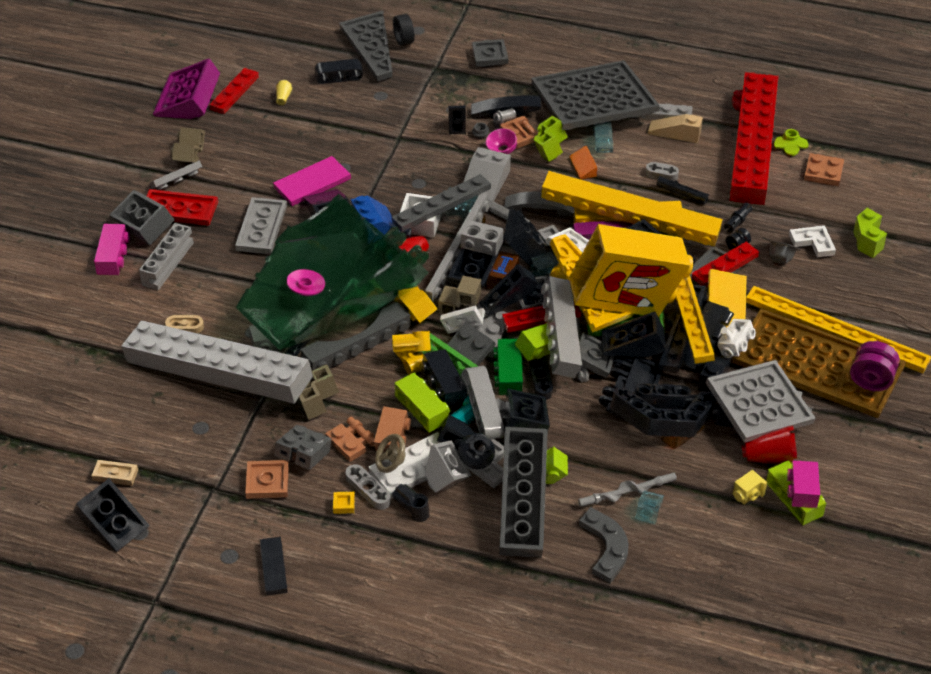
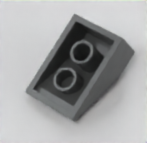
(142, 216)

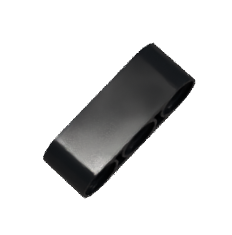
(338, 71)

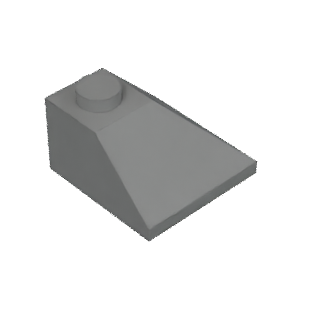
(445, 467)

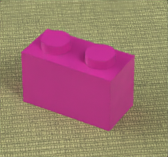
(804, 484)

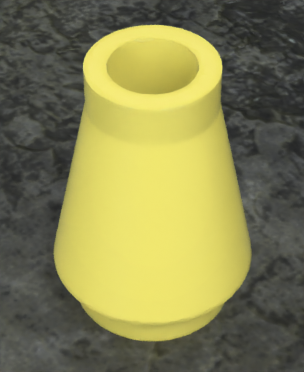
(283, 91)

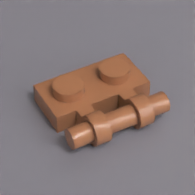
(345, 441)

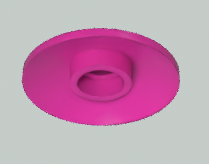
(305, 282)

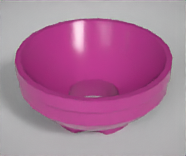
(501, 137)

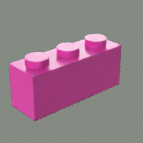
(111, 249)

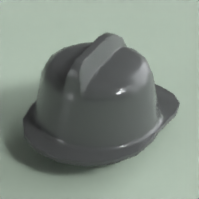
(781, 252)

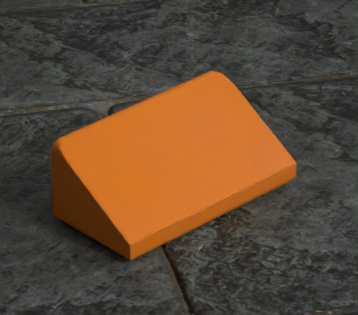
(584, 163)

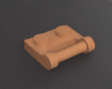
(523, 137)

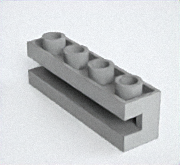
(166, 256)

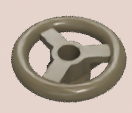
(393, 453)

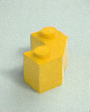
(417, 304)

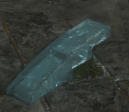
(603, 137)

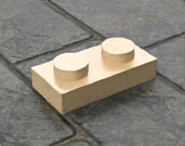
(117, 472)

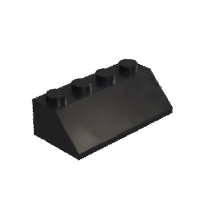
(473, 265)

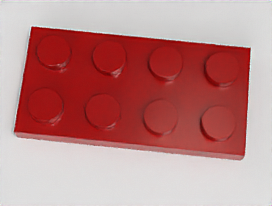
(186, 206)

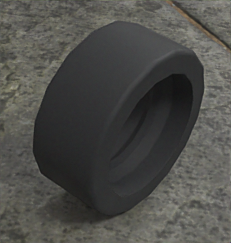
(403, 29)

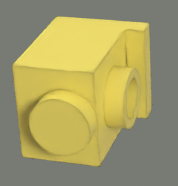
(749, 487)

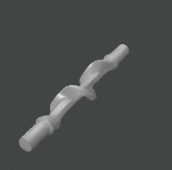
(626, 487)

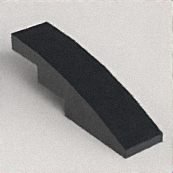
(521, 104)

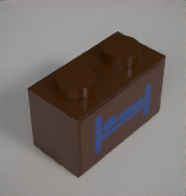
(502, 266)

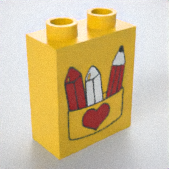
(629, 270)

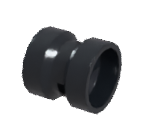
(737, 238)

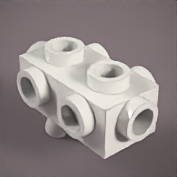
(736, 337)

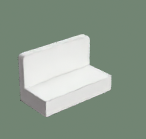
(454, 320)

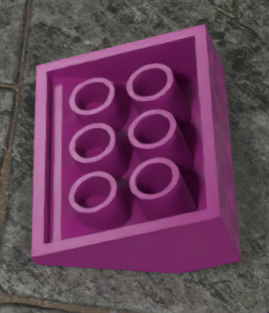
(188, 91)

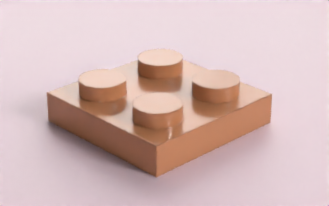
(824, 169)
(267, 479)

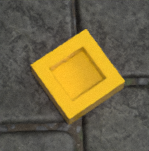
(343, 502)

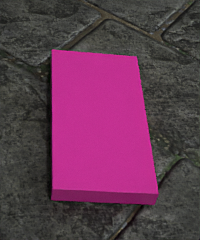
(312, 180)

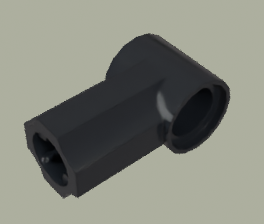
(415, 503)

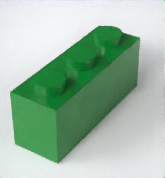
(508, 366)

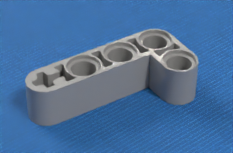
(483, 402)

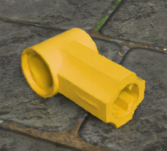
(416, 341)
(411, 360)

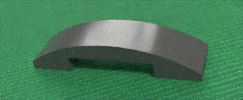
(534, 200)

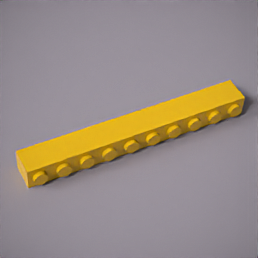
(631, 208)

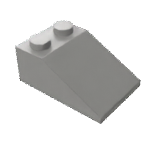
(492, 166)

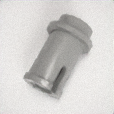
(505, 115)

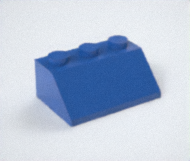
(374, 212)

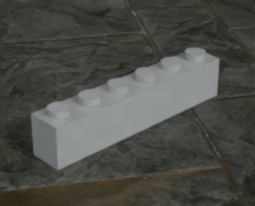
(561, 327)

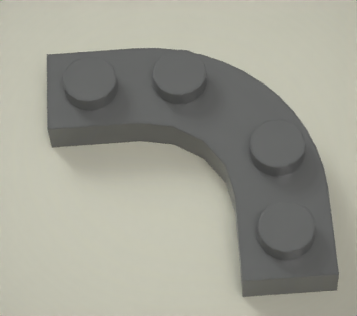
(614, 539)

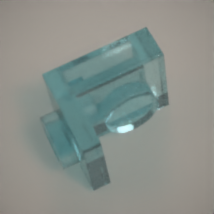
(649, 506)

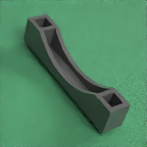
(390, 322)

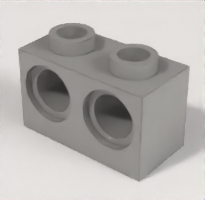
(482, 238)

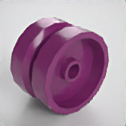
(874, 366)

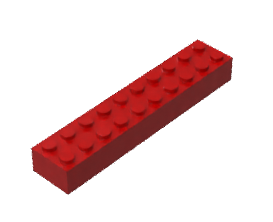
(754, 139)

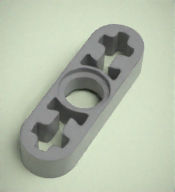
(369, 495)

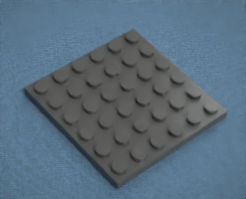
(595, 95)

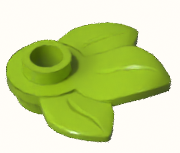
(791, 142)

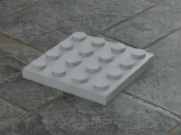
(759, 400)

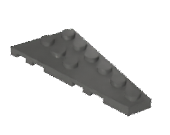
(370, 41)

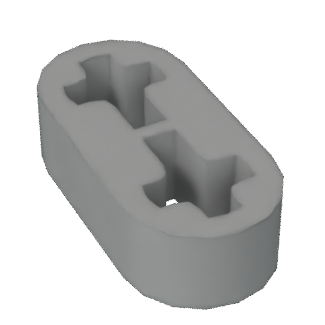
(655, 170)

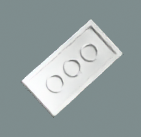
(411, 471)

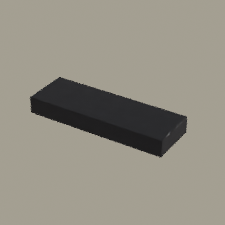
(273, 566)

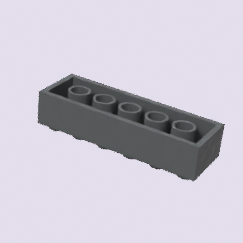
(523, 492)

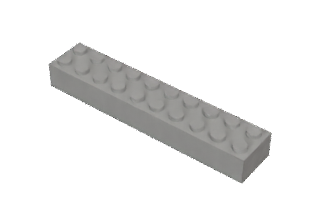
(218, 361)

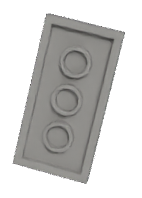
(261, 225)

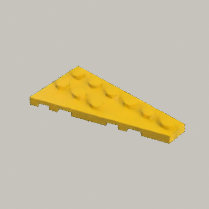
(567, 256)

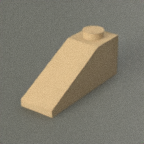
(679, 127)

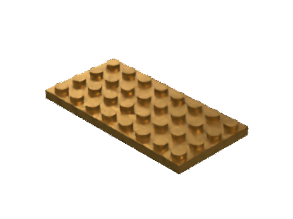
(812, 361)

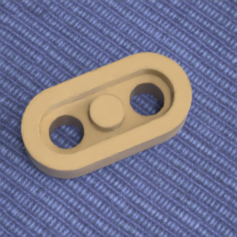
(186, 322)

